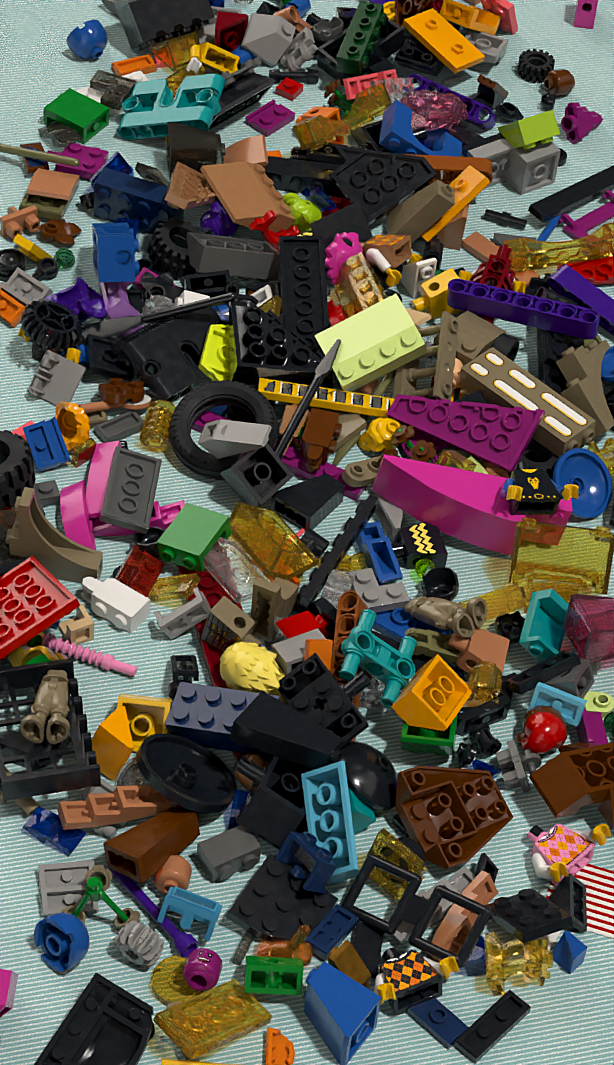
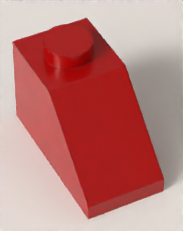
(303, 623)

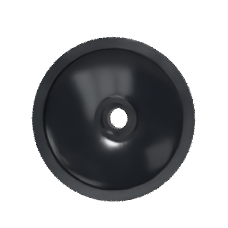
(370, 775)

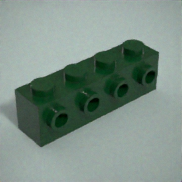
(361, 38)

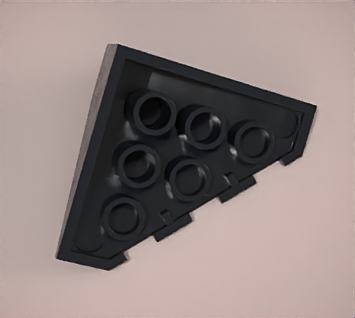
(264, 348)

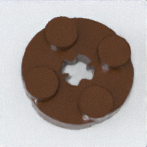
(118, 391)

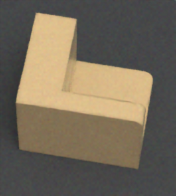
(78, 629)

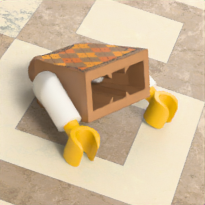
(389, 253)

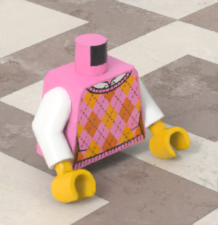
(564, 850)

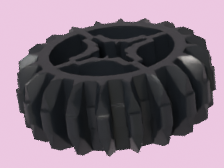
(51, 325)

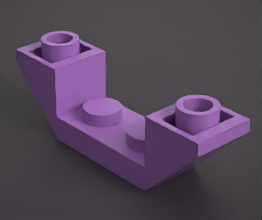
(117, 302)

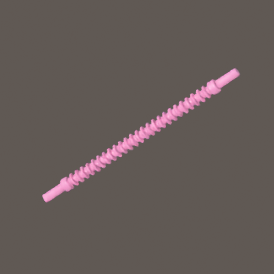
(106, 661)

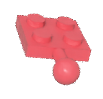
(505, 10)

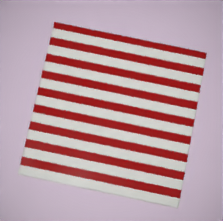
(599, 898)

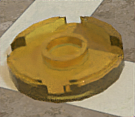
(169, 982)

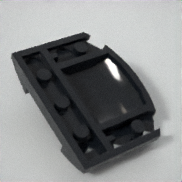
(101, 1028)

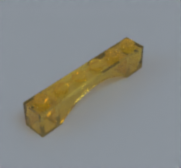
(319, 129)
(535, 254)

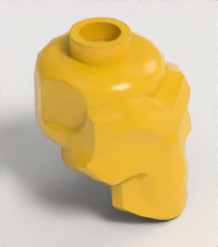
(379, 435)

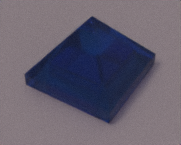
(480, 765)

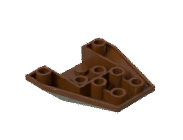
(450, 811)

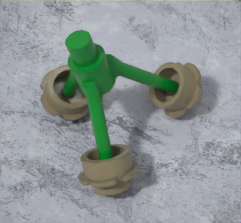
(98, 881)

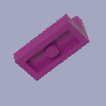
(592, 728)

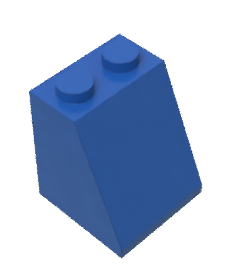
(340, 1010)

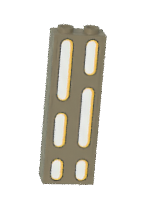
(511, 386)

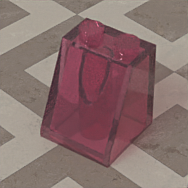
(591, 626)

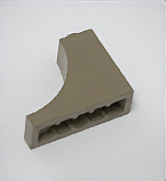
(271, 603)

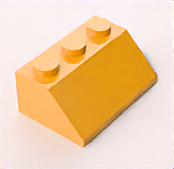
(432, 696)

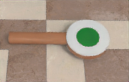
(101, 406)

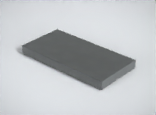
(130, 490)

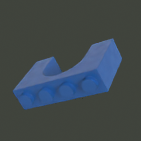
(399, 138)

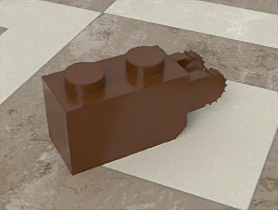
(319, 437)

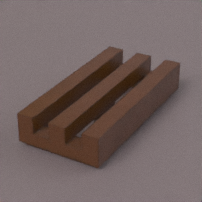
(492, 85)

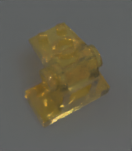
(499, 968)

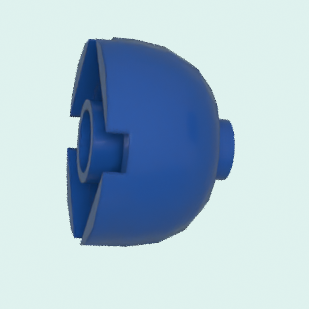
(88, 40)
(62, 940)

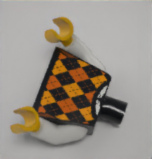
(411, 979)

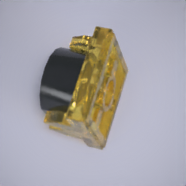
(400, 851)

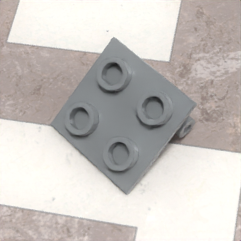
(56, 378)

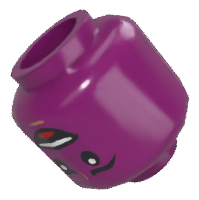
(202, 969)

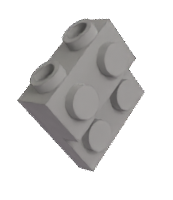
(489, 45)

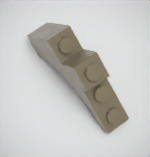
(585, 389)
(39, 538)

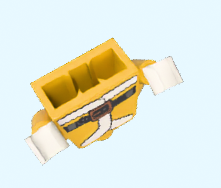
(213, 58)

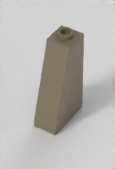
(420, 210)

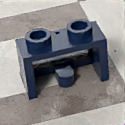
(308, 859)

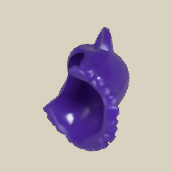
(82, 300)

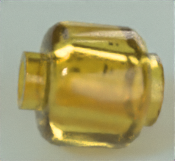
(485, 681)

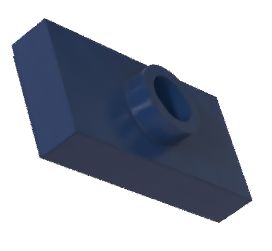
(332, 931)
(438, 1021)

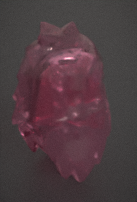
(434, 109)

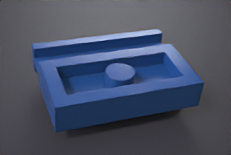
(46, 444)

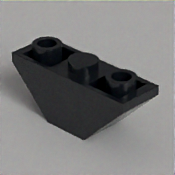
(17, 745)

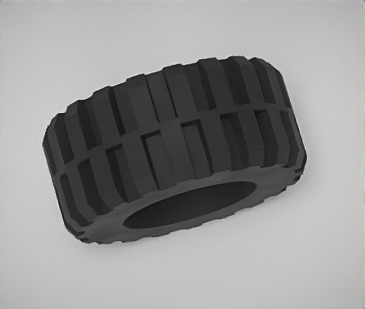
(15, 468)

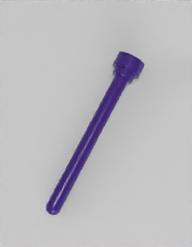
(183, 942)

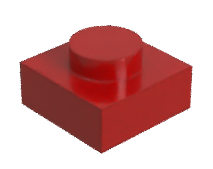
(289, 89)

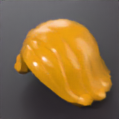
(72, 424)

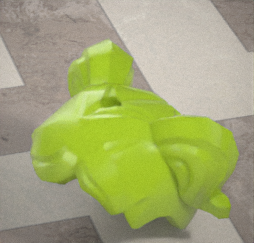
(303, 211)

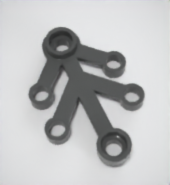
(247, 68)

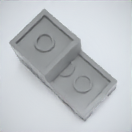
(521, 168)

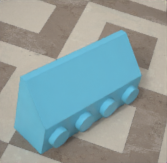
(330, 817)

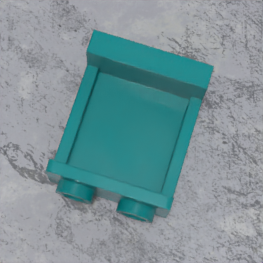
(544, 624)

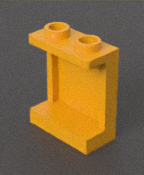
(470, 16)

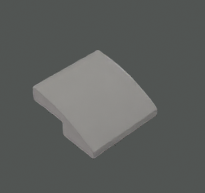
(25, 288)
(64, 886)

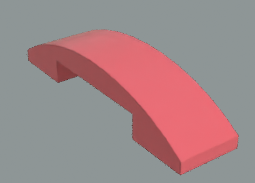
(359, 83)

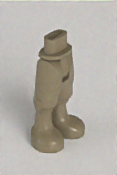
(449, 614)
(49, 701)

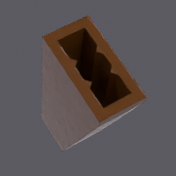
(149, 845)

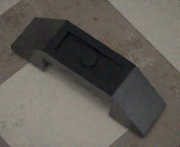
(489, 712)

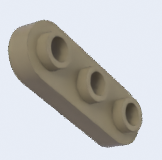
(361, 472)

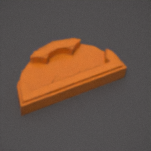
(278, 1048)

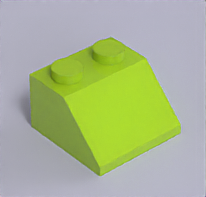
(530, 130)

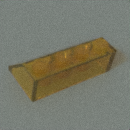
(358, 286)
(270, 542)

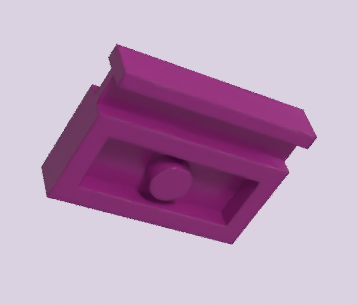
(270, 118)

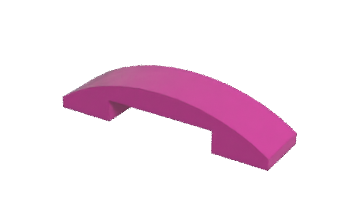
(75, 514)

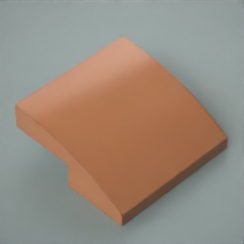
(250, 149)
(53, 184)

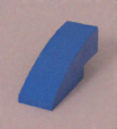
(379, 553)

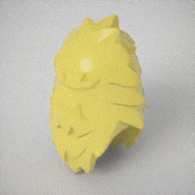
(251, 669)

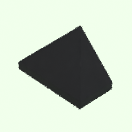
(571, 897)

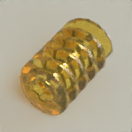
(156, 426)

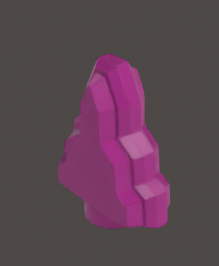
(579, 122)

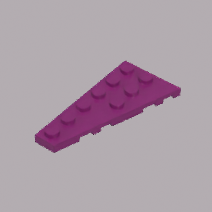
(479, 429)

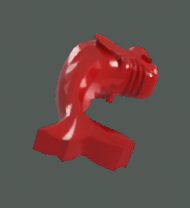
(268, 235)

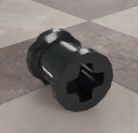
(486, 740)

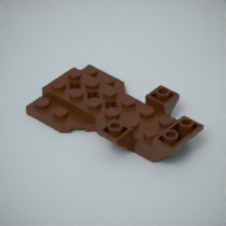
(578, 778)

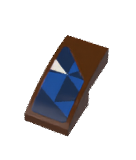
(30, 164)

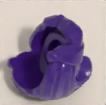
(218, 221)

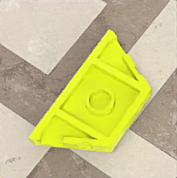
(215, 353)

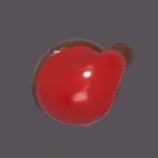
(542, 730)

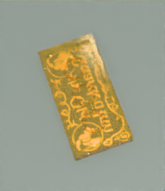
(212, 1019)

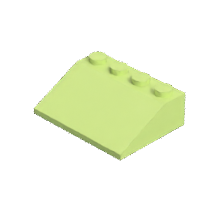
(372, 343)

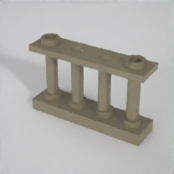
(407, 374)

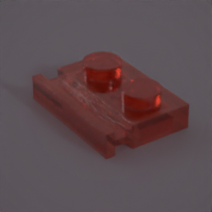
(139, 571)

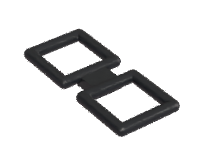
(416, 909)

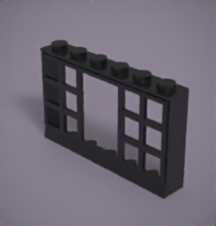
(55, 779)

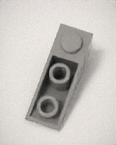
(230, 437)

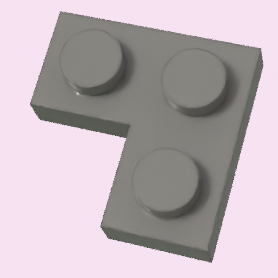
(378, 597)

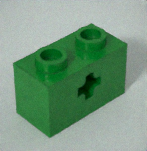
(273, 975)

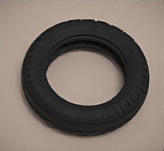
(204, 398)

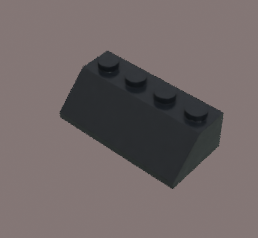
(241, 95)

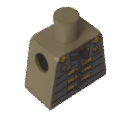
(228, 625)

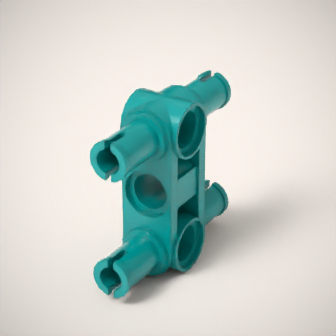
(378, 658)

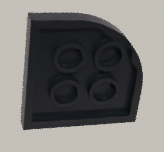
(278, 904)

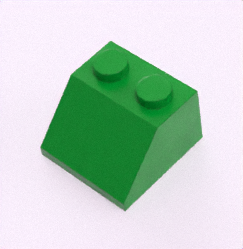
(429, 740)

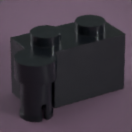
(210, 283)

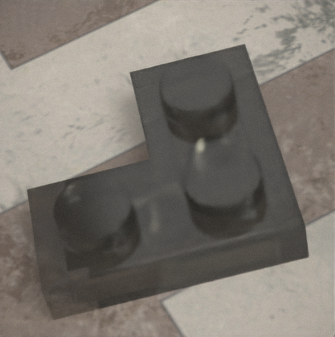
(116, 88)

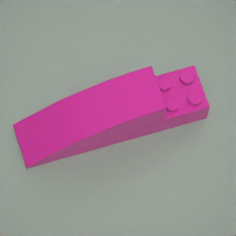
(456, 501)

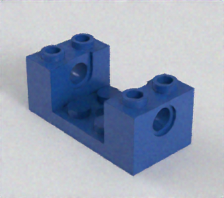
(114, 252)

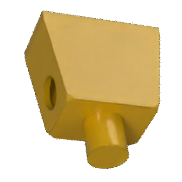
(434, 295)

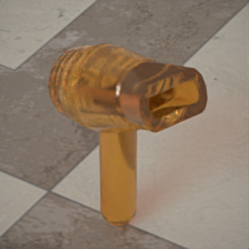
(289, 949)

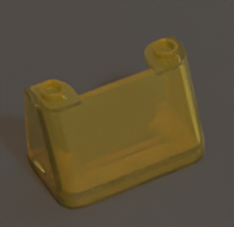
(561, 554)

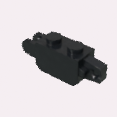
(325, 154)

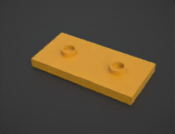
(443, 40)
(465, 189)

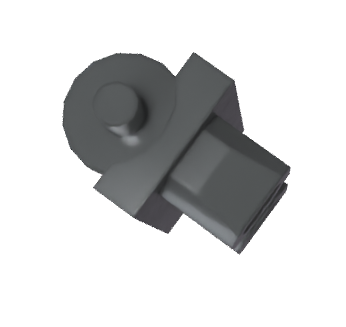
(511, 757)

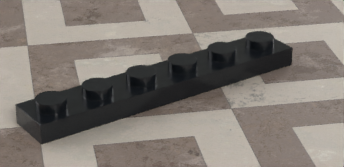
(341, 546)

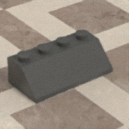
(240, 256)

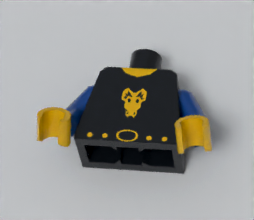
(534, 492)

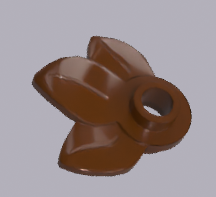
(59, 231)

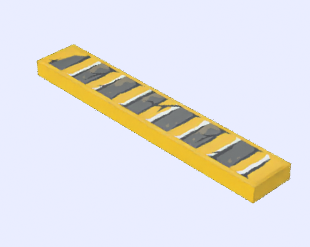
(326, 398)

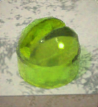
(422, 566)

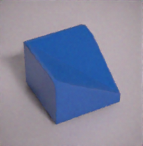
(569, 952)

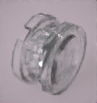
(130, 775)

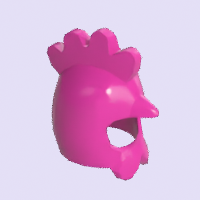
(340, 252)

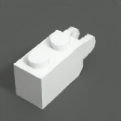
(116, 602)

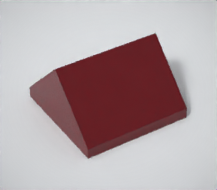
(230, 30)

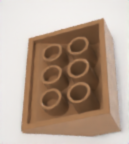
(247, 193)

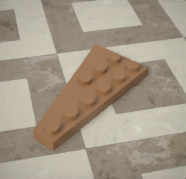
(188, 188)

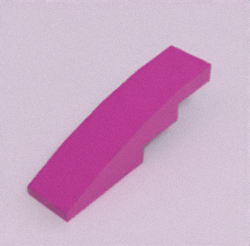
(98, 477)
(160, 517)

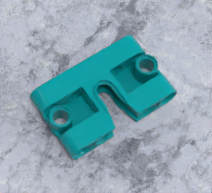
(153, 106)

